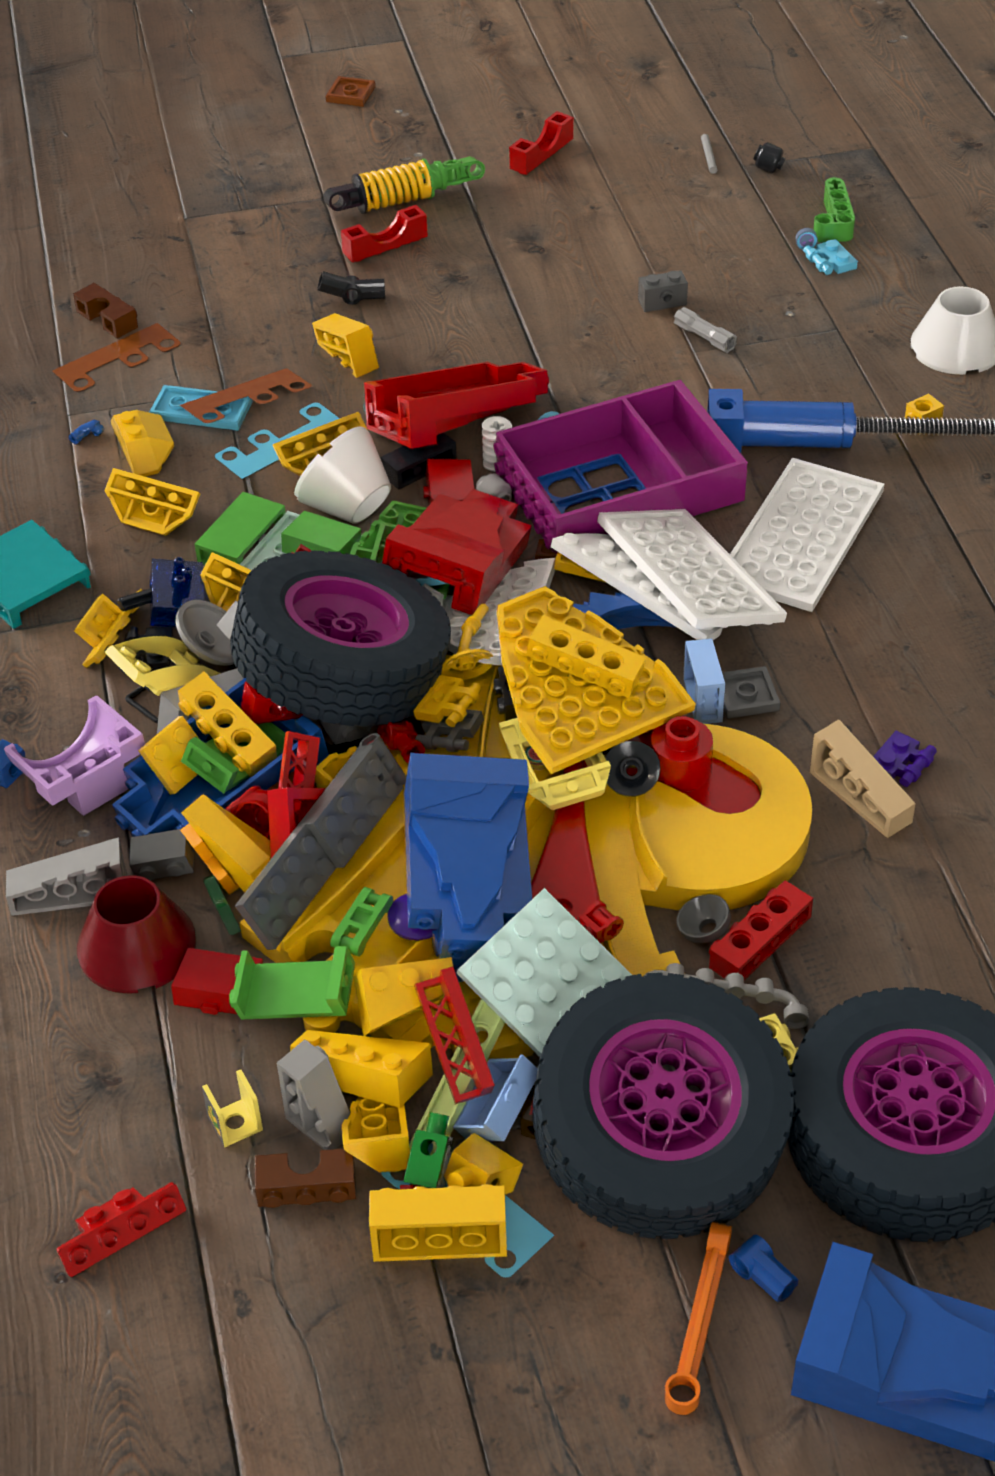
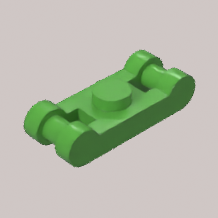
(361, 920)

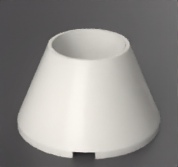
(957, 332)
(346, 479)

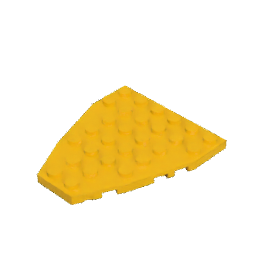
(565, 714)

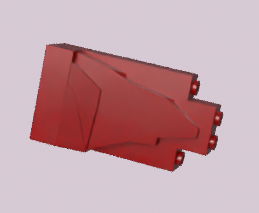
(428, 403)
(462, 545)

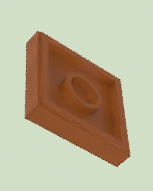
(350, 91)

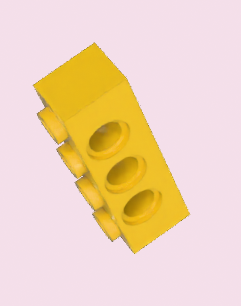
(585, 656)
(205, 692)

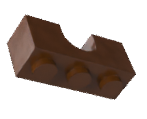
(116, 315)
(280, 1185)

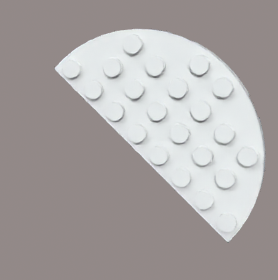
(610, 563)
(515, 583)

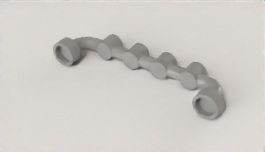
(795, 1014)

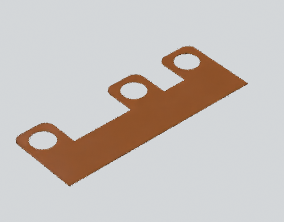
(120, 349)
(251, 389)

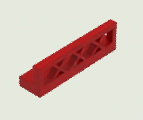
(305, 766)
(466, 1033)

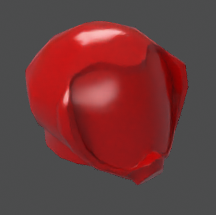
(252, 809)

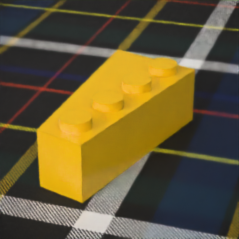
(374, 1066)

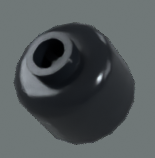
(769, 157)

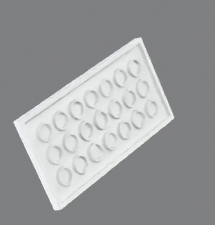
(805, 531)
(691, 568)

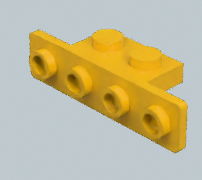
(101, 626)

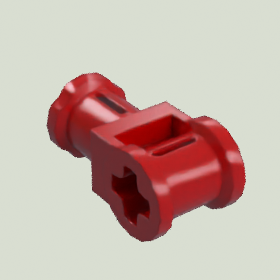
(402, 738)
(601, 922)

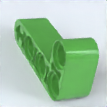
(840, 218)

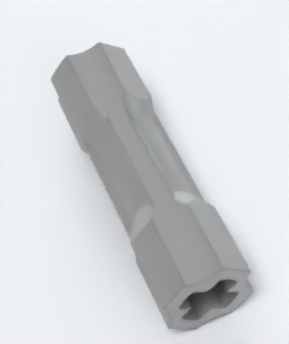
(715, 335)

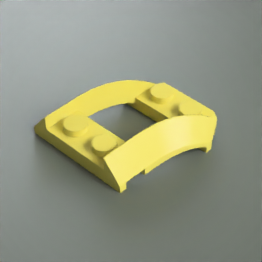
(162, 679)
(562, 789)

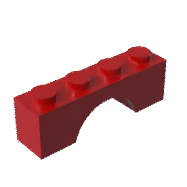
(556, 133)
(407, 227)

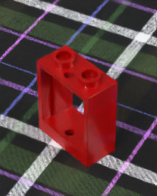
(282, 811)

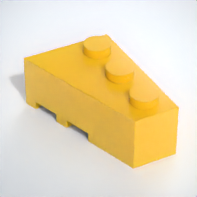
(348, 341)
(390, 994)

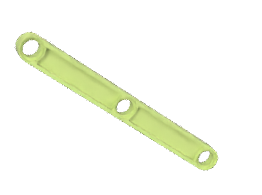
(442, 1101)

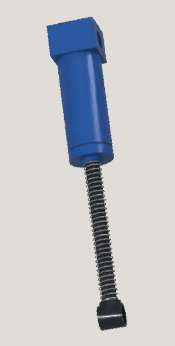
(816, 422)

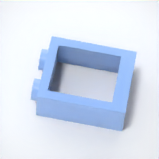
(704, 680)

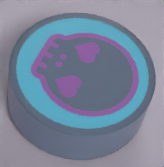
(806, 237)

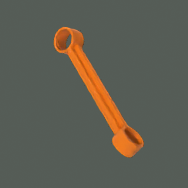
(700, 1318)

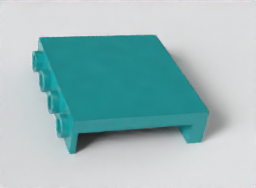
(34, 569)

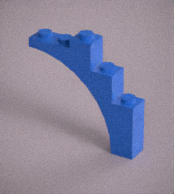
(621, 611)

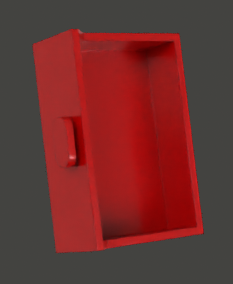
(448, 478)
(206, 980)

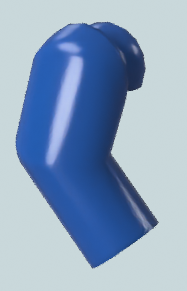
(85, 429)

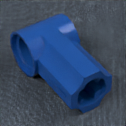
(757, 1261)

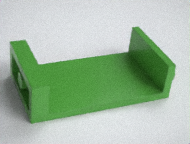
(238, 528)
(217, 766)
(293, 987)

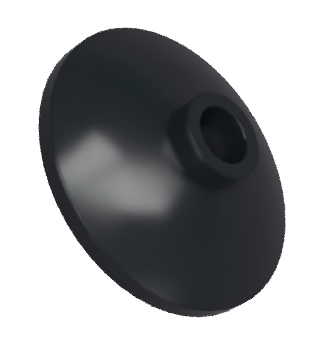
(632, 755)

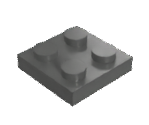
(749, 692)

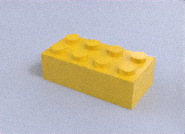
(438, 1223)

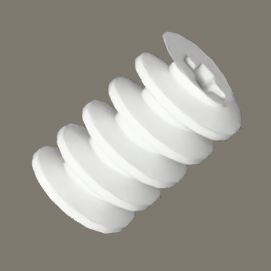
(490, 427)

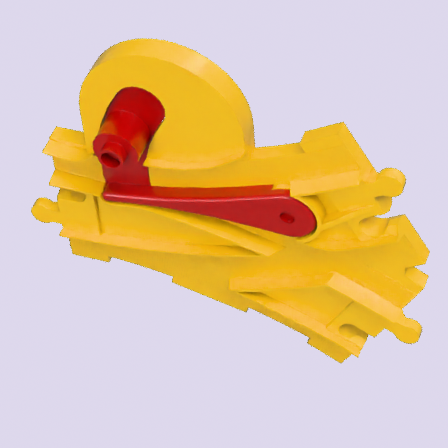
(682, 839)

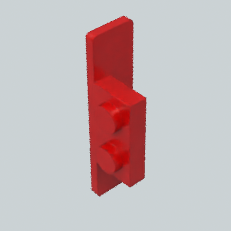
(118, 1224)

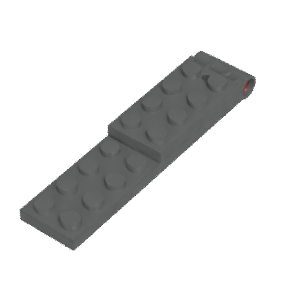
(322, 840)

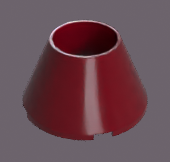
(133, 936)

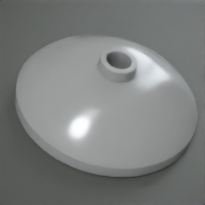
(201, 635)

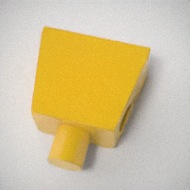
(481, 1163)

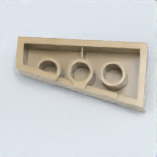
(859, 779)

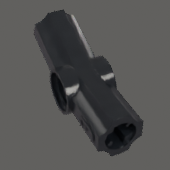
(351, 287)

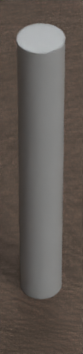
(709, 153)

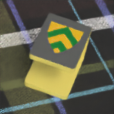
(246, 1108)

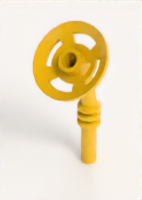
(465, 656)

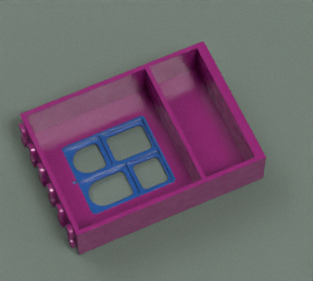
(656, 437)

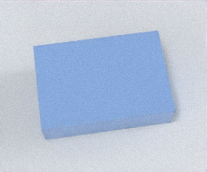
(495, 1113)

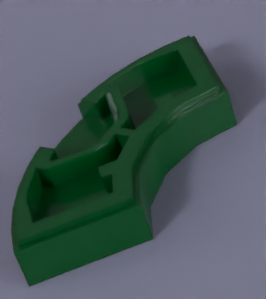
(221, 904)

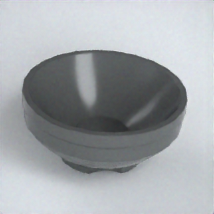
(702, 911)

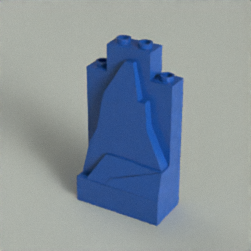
(151, 808)
(465, 847)
(899, 1355)

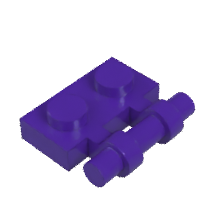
(898, 752)

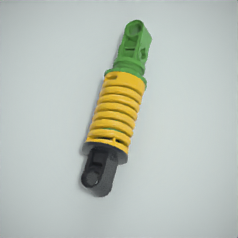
(402, 184)

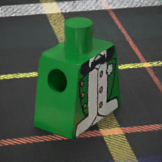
(425, 1168)

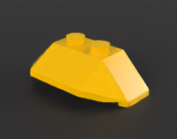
(143, 440)
(299, 451)
(150, 502)
(223, 580)

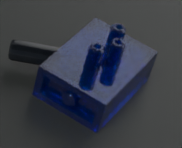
(169, 588)

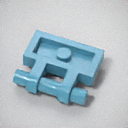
(830, 257)

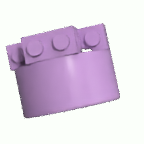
(91, 767)

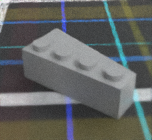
(65, 879)

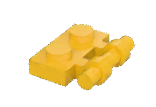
(441, 700)

